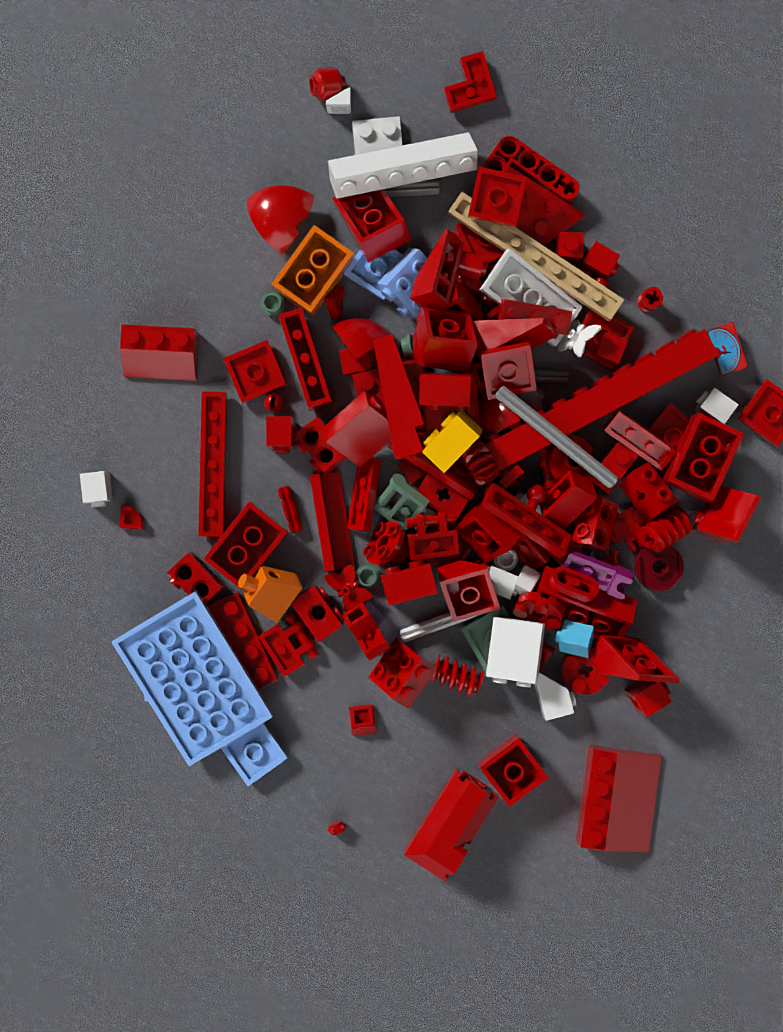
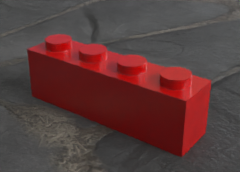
(305, 359)

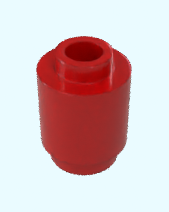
(472, 265)

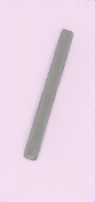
(556, 437)

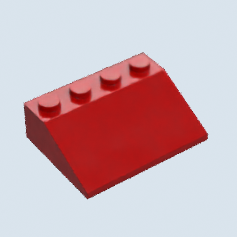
(618, 799)

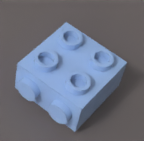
(399, 282)

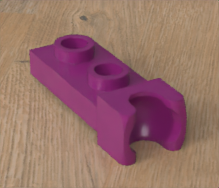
(605, 574)

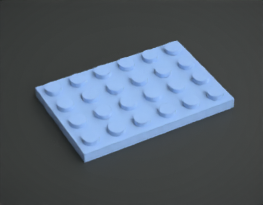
(192, 678)

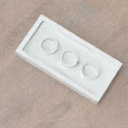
(519, 281)

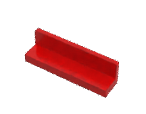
(332, 521)

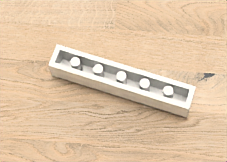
(402, 165)

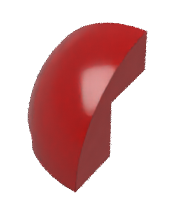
(279, 213)
(359, 335)
(494, 416)

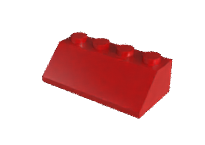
(606, 613)

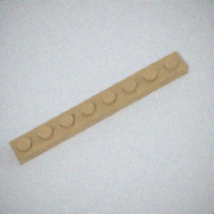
(553, 267)

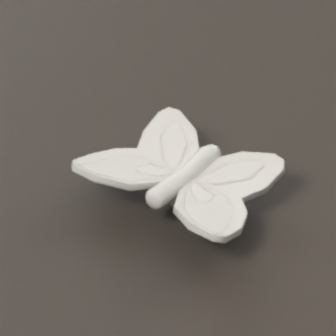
(577, 337)

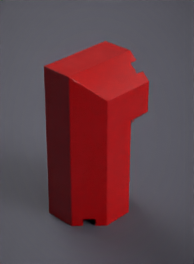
(451, 824)

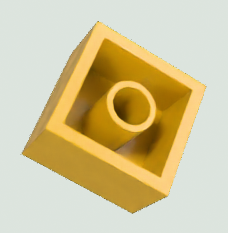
(452, 441)

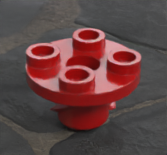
(387, 544)

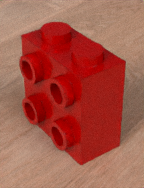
(402, 673)

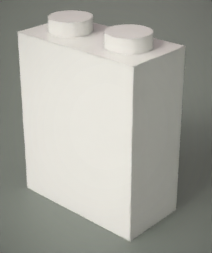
(515, 651)

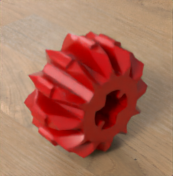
(480, 463)

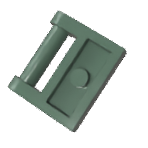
(407, 506)

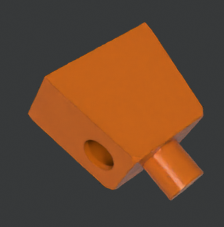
(270, 591)

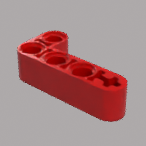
(541, 166)

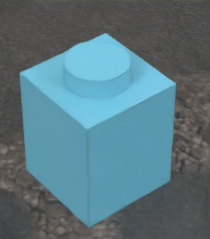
(575, 638)

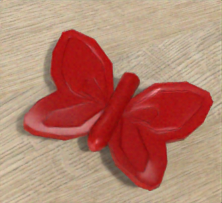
(349, 589)

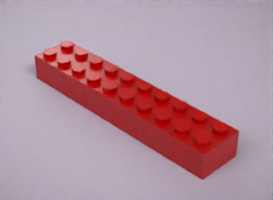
(605, 396)

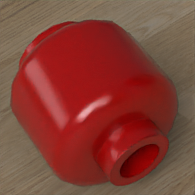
(326, 83)

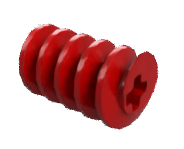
(665, 529)
(457, 676)

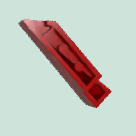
(399, 399)

